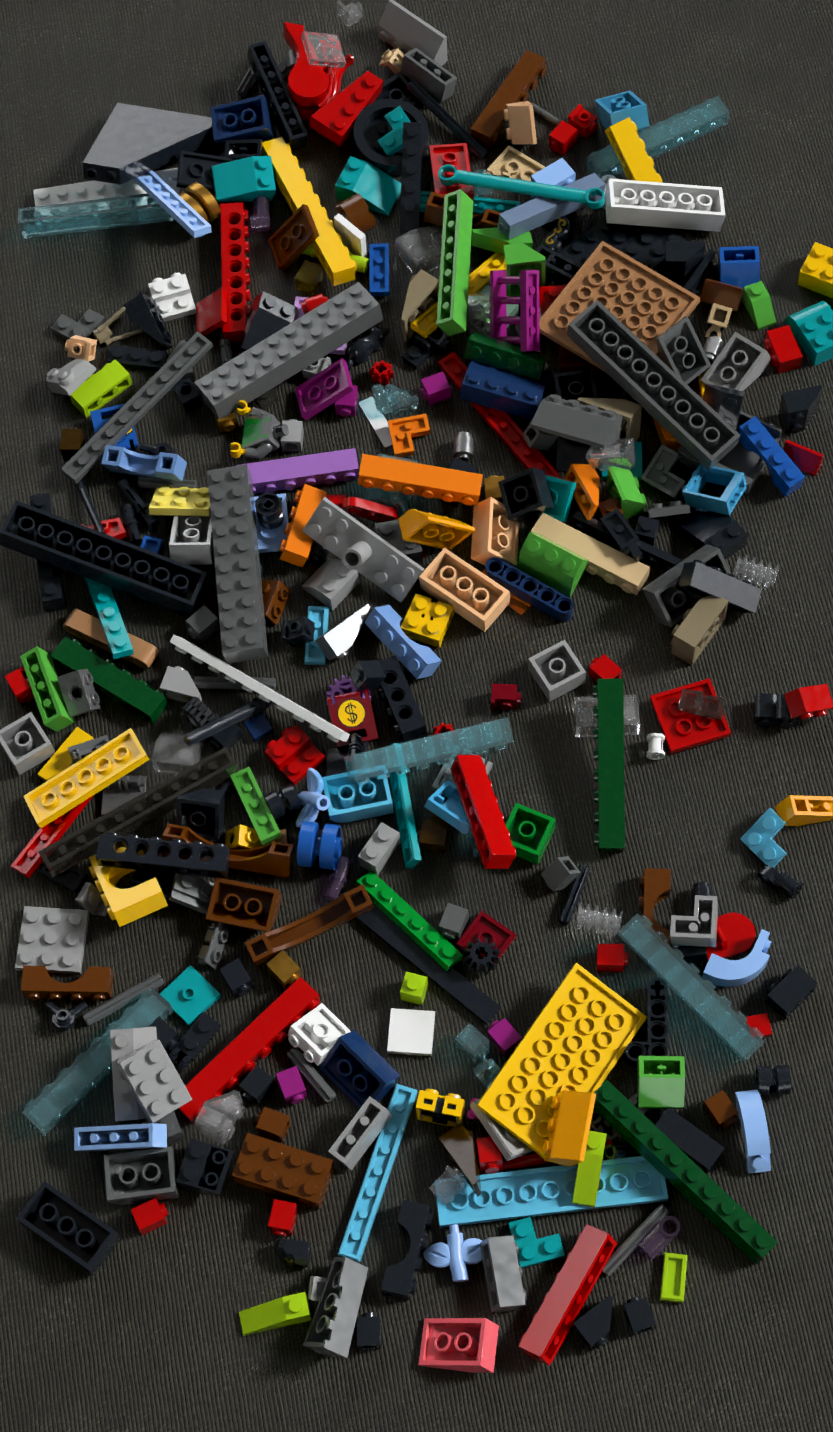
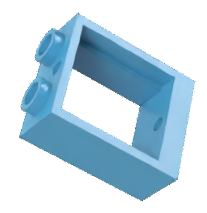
(726, 503)

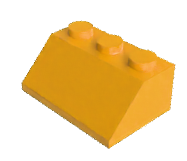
(433, 529)
(569, 1127)

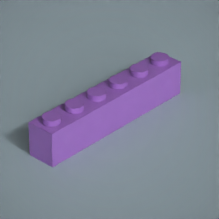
(306, 469)

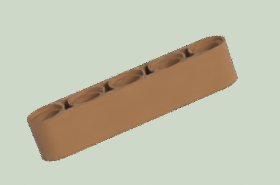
(90, 629)

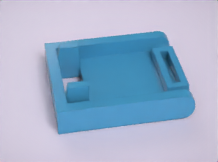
(452, 810)

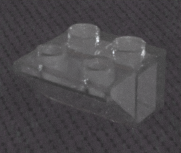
(219, 1116)

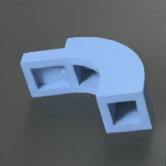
(739, 972)
(754, 1131)

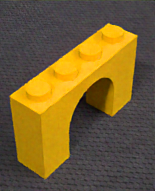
(129, 903)

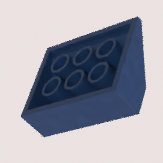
(503, 390)

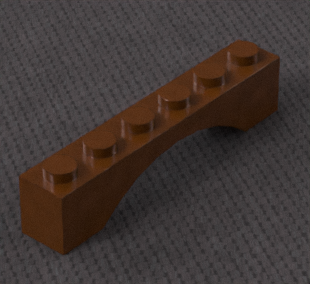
(271, 859)
(296, 933)

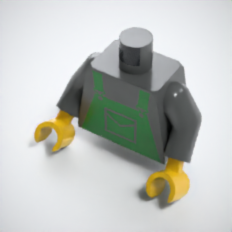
(260, 434)

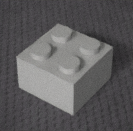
(557, 670)
(25, 743)

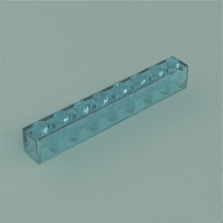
(666, 135)
(90, 215)
(428, 749)
(690, 987)
(91, 1066)

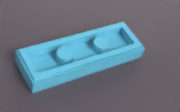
(320, 617)

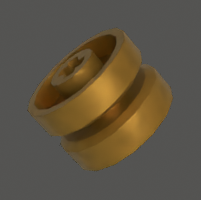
(201, 201)

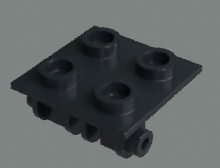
(570, 453)
(335, 756)

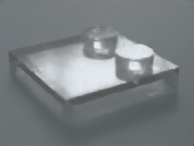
(323, 49)

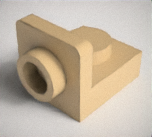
(393, 60)

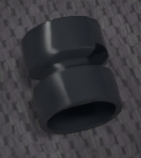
(269, 510)
(275, 804)
(773, 1080)

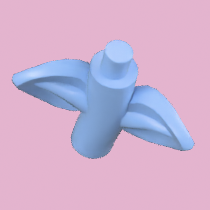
(312, 799)
(455, 1254)

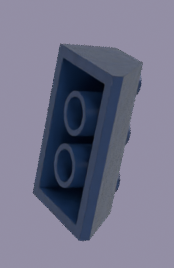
(358, 1069)

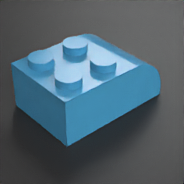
(621, 106)

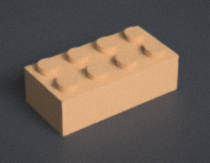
(466, 588)

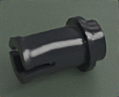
(618, 1151)

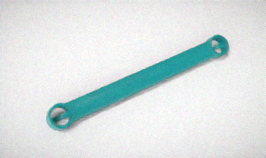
(521, 186)

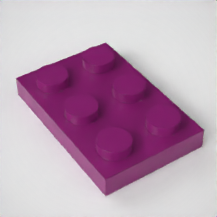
(324, 389)

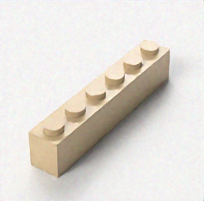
(603, 560)

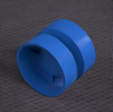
(326, 846)

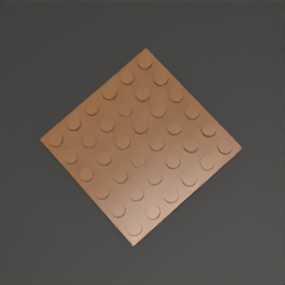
(628, 289)

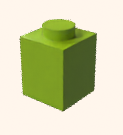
(414, 988)

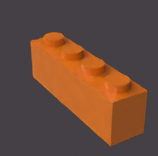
(297, 543)

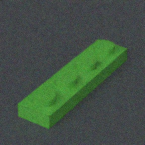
(255, 805)

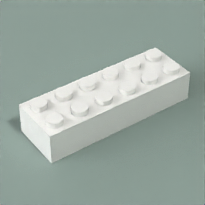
(664, 205)

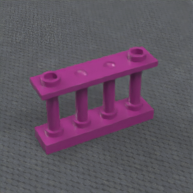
(528, 308)

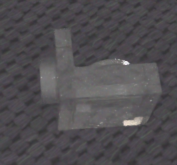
(448, 1185)

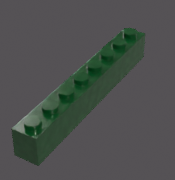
(610, 760)

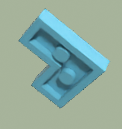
(760, 837)

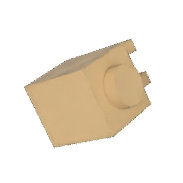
(718, 318)

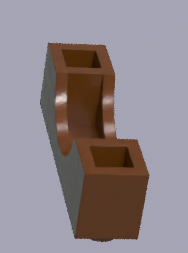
(435, 210)
(656, 887)
(94, 984)

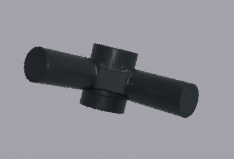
(155, 450)
(63, 1018)

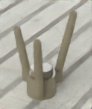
(103, 332)

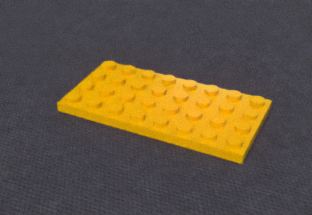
(565, 1049)

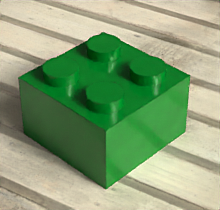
(529, 832)

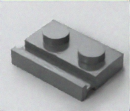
(675, 508)
(191, 892)

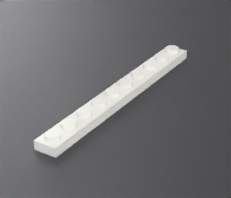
(265, 692)

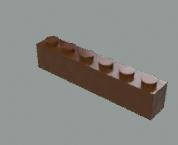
(514, 89)

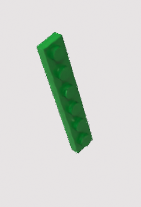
(410, 921)

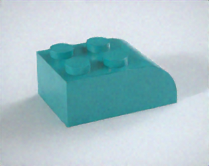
(814, 331)

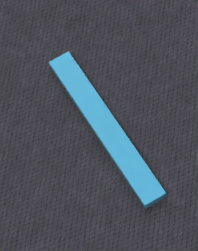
(377, 1174)

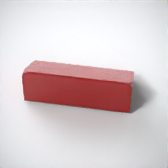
(803, 457)

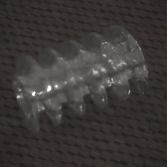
(756, 571)
(598, 919)

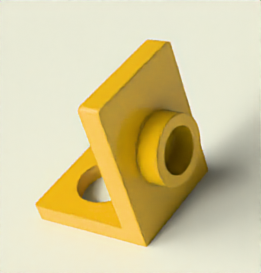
(244, 837)

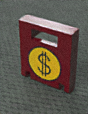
(353, 714)

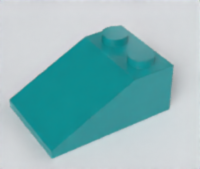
(244, 179)
(374, 185)

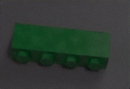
(505, 356)

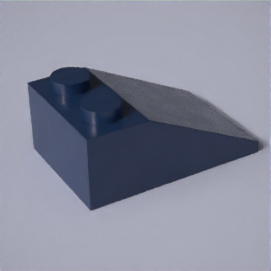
(242, 120)

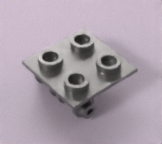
(122, 791)

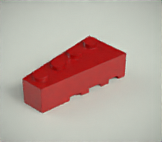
(339, 115)

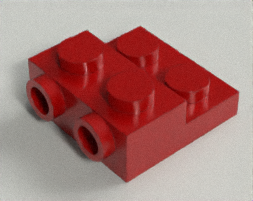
(294, 754)

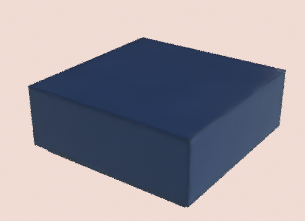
(258, 727)

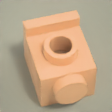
(86, 345)

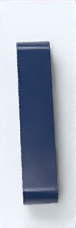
(534, 597)

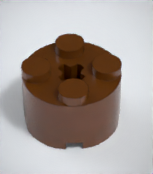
(356, 212)

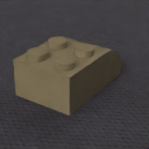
(698, 628)

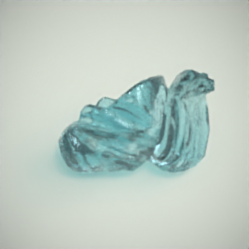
(393, 398)

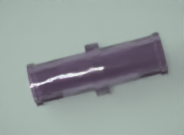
(338, 878)

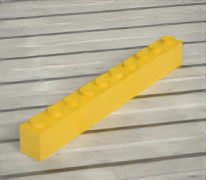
(297, 191)

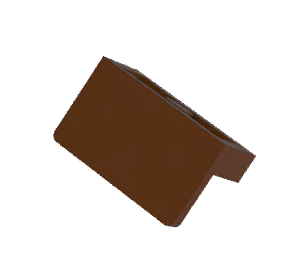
(721, 294)

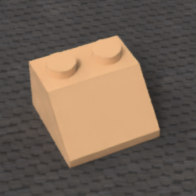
(520, 122)

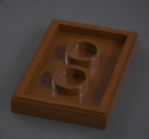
(293, 237)

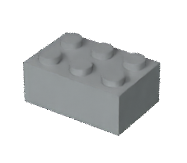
(154, 1081)

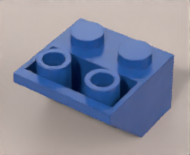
(739, 265)

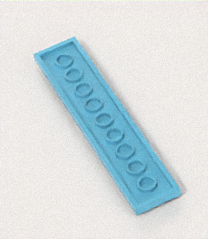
(552, 1191)

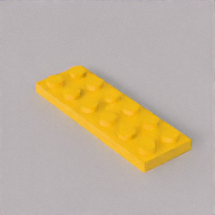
(86, 778)

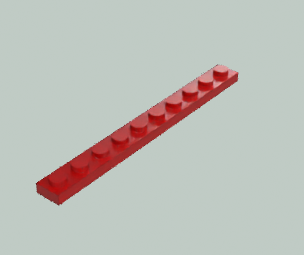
(499, 421)

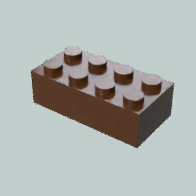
(283, 1171)

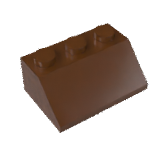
(244, 904)

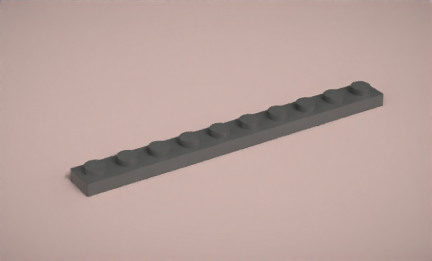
(137, 407)

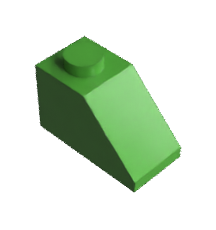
(759, 305)

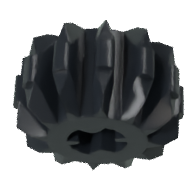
(481, 948)

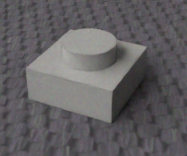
(316, 1287)

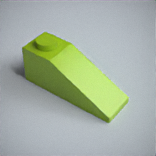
(589, 1171)
(276, 1314)

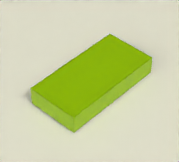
(673, 1277)

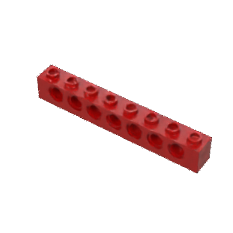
(235, 268)

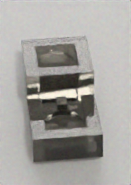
(702, 705)

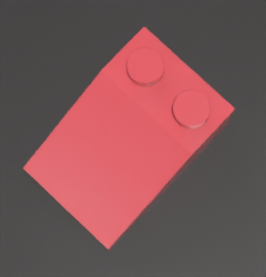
(459, 1344)

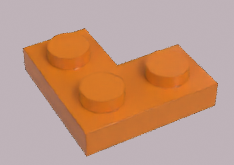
(403, 430)

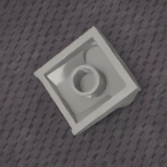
(69, 377)

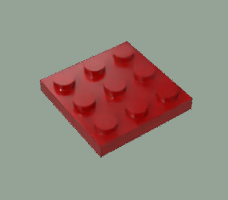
(686, 729)

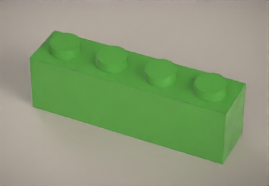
(46, 688)

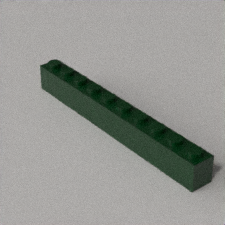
(683, 1173)

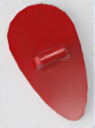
(734, 935)

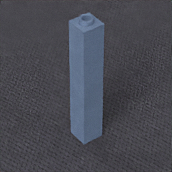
(544, 210)

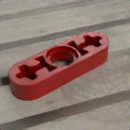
(369, 510)

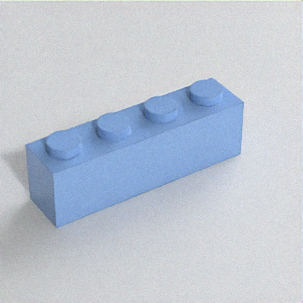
(120, 1137)

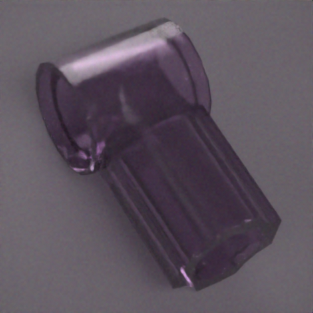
(261, 217)
(658, 1238)

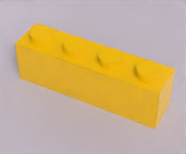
(631, 152)

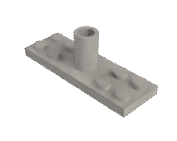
(363, 550)

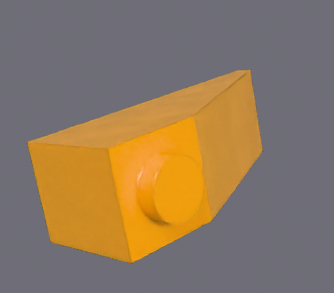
(805, 810)

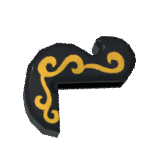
(558, 233)

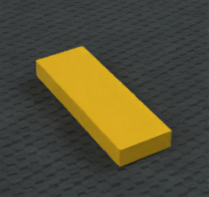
(61, 759)

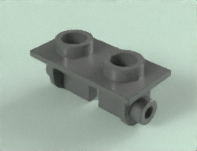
(83, 749)
(217, 937)

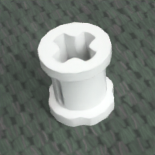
(655, 746)

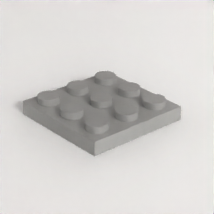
(52, 939)

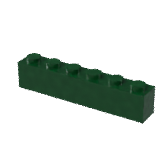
(111, 681)

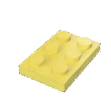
(180, 501)

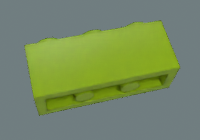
(101, 388)

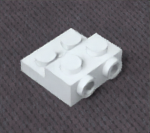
(172, 296)
(316, 1033)

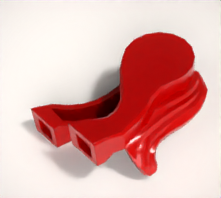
(310, 84)

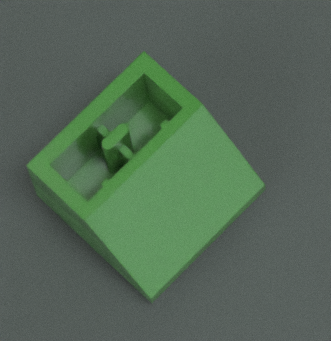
(661, 1082)

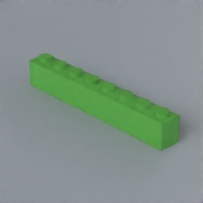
(455, 263)

